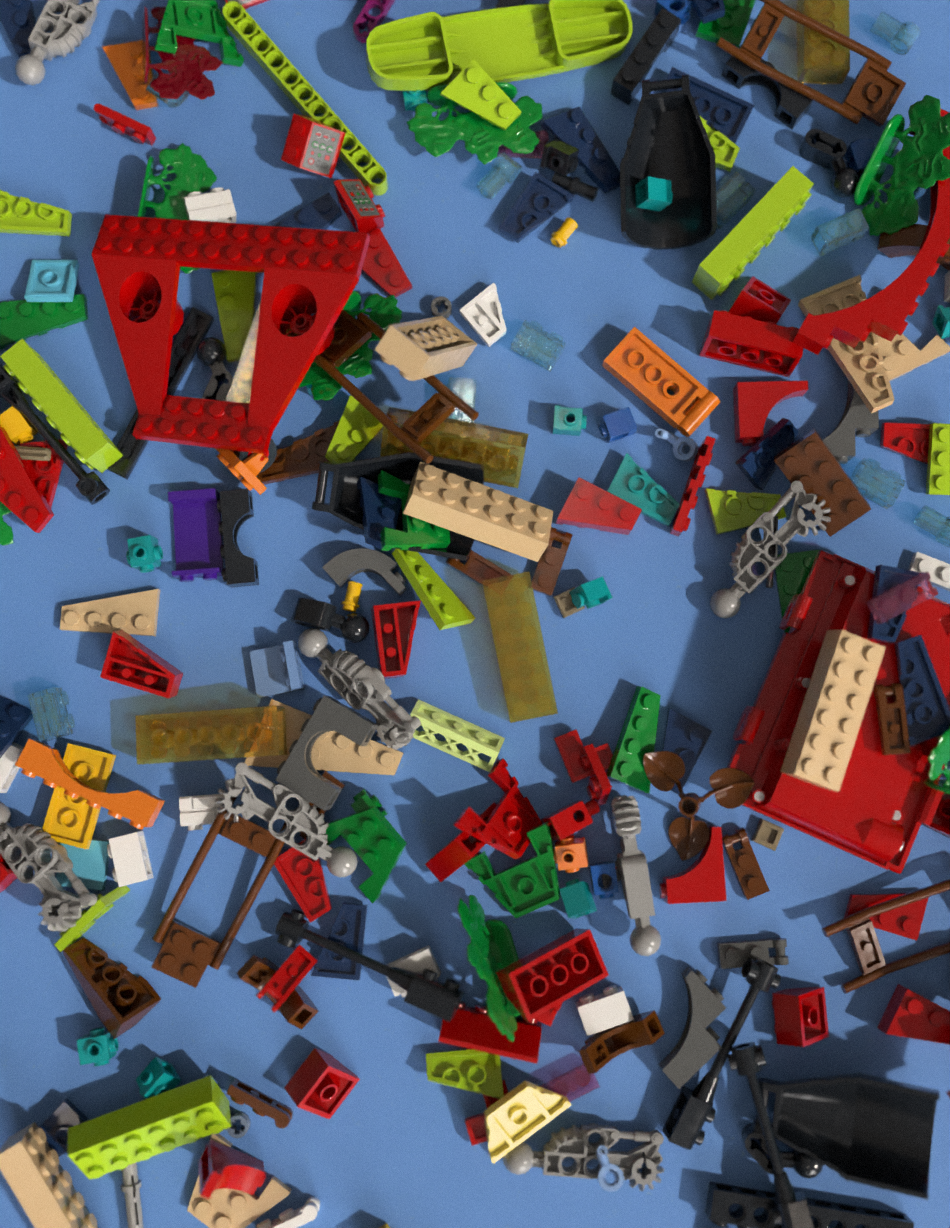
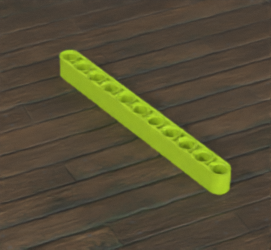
(299, 89)

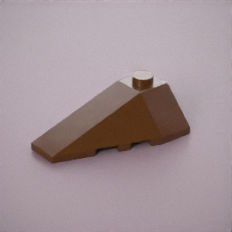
(112, 990)

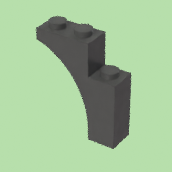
(855, 420)
(696, 1043)

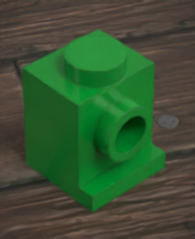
(364, 801)

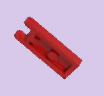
(124, 124)
(288, 976)

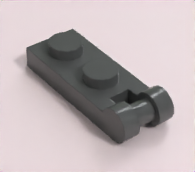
(737, 952)

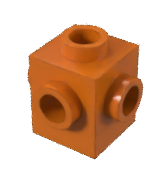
(578, 852)

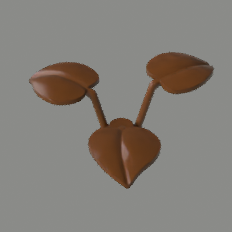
(728, 784)

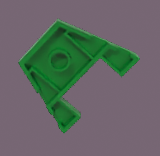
(197, 20)
(415, 531)
(374, 842)
(526, 884)

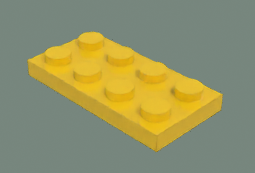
(69, 818)

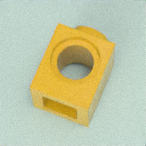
(17, 426)

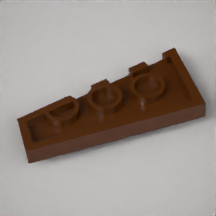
(300, 457)

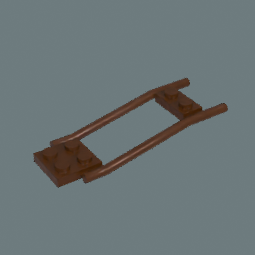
(872, 91)
(348, 338)
(866, 944)
(187, 951)

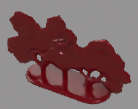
(184, 66)

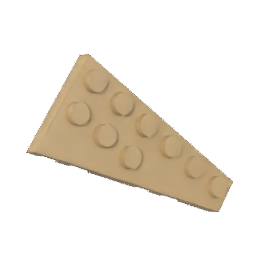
(864, 363)
(333, 750)

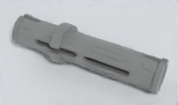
(132, 1196)

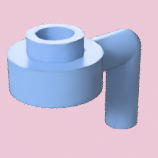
(679, 444)
(606, 1167)

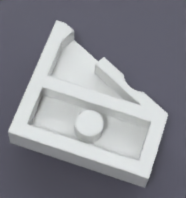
(485, 315)

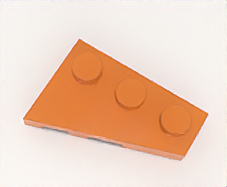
(128, 64)

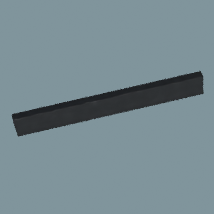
(182, 354)

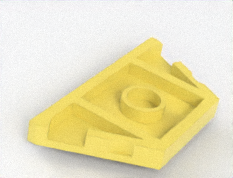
(520, 1116)

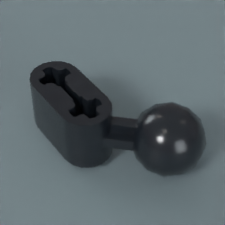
(829, 153)
(212, 354)
(323, 615)
(800, 1162)

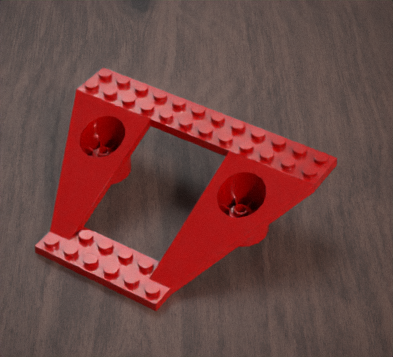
(302, 276)

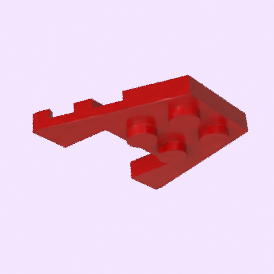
(508, 822)

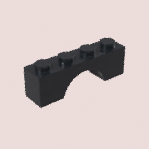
(652, 44)
(789, 104)
(236, 508)

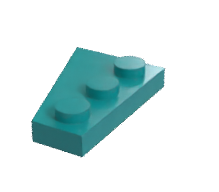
(639, 489)

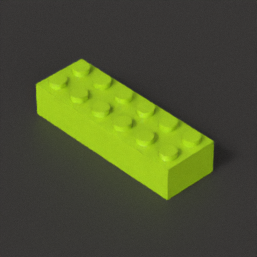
(753, 233)
(60, 407)
(149, 1128)

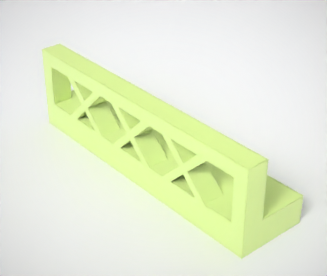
(455, 732)

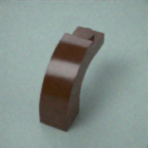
(907, 242)
(296, 1009)
(614, 1041)

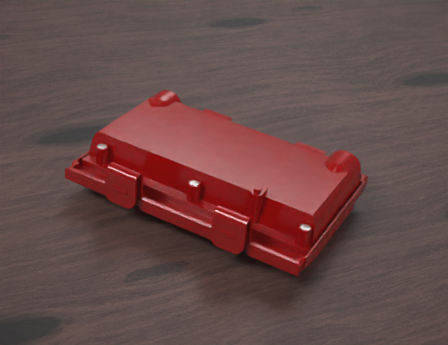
(880, 794)

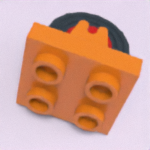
(248, 465)

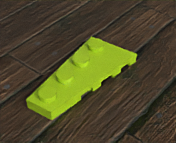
(235, 303)

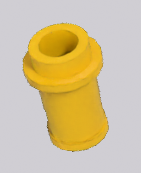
(563, 233)
(352, 596)

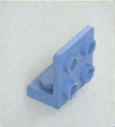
(277, 669)

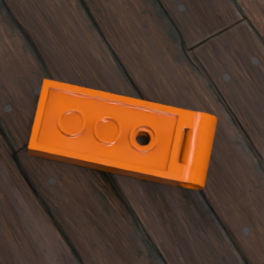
(649, 375)

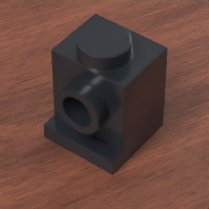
(560, 157)

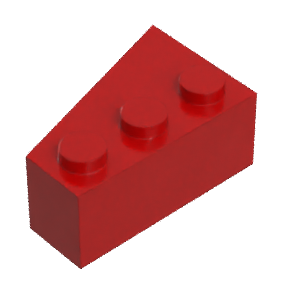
(598, 509)
(393, 636)
(139, 667)
(915, 1017)

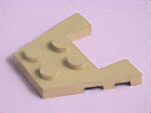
(903, 356)
(233, 1207)

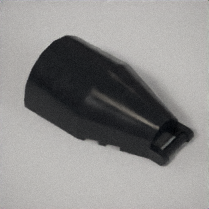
(671, 146)
(346, 495)
(859, 1127)

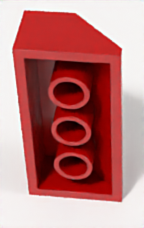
(751, 343)
(553, 973)
(476, 1031)

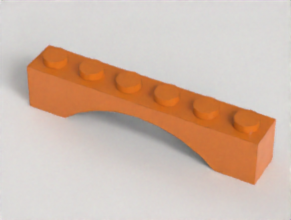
(47, 763)

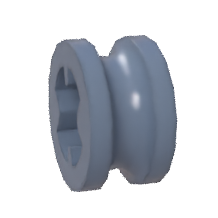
(245, 1120)

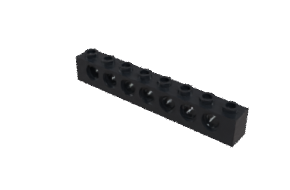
(722, 1196)

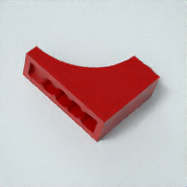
(755, 401)
(457, 851)
(703, 879)
(229, 1169)

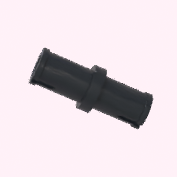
(575, 186)

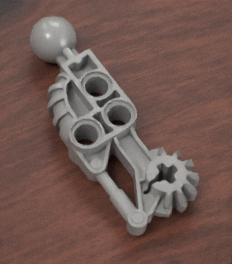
(63, 39)
(726, 602)
(361, 688)
(305, 818)
(635, 876)
(58, 905)
(575, 1144)

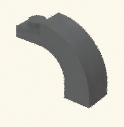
(360, 560)

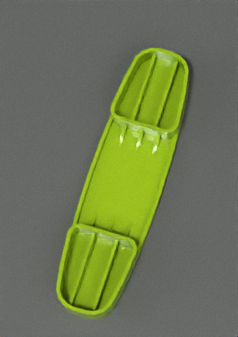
(504, 41)

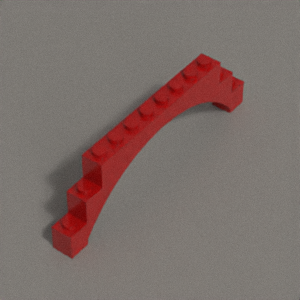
(887, 310)

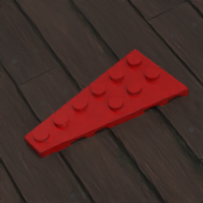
(18, 489)

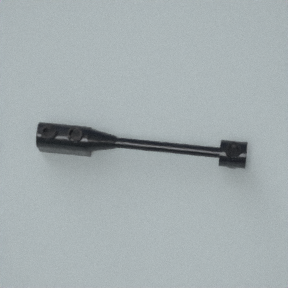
(89, 484)
(422, 988)
(695, 1105)
(790, 1207)

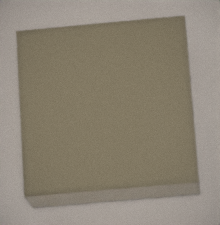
(565, 604)
(767, 834)

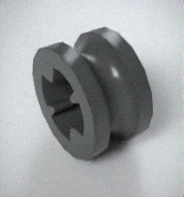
(441, 300)

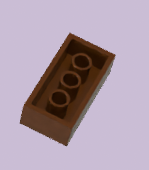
(821, 474)

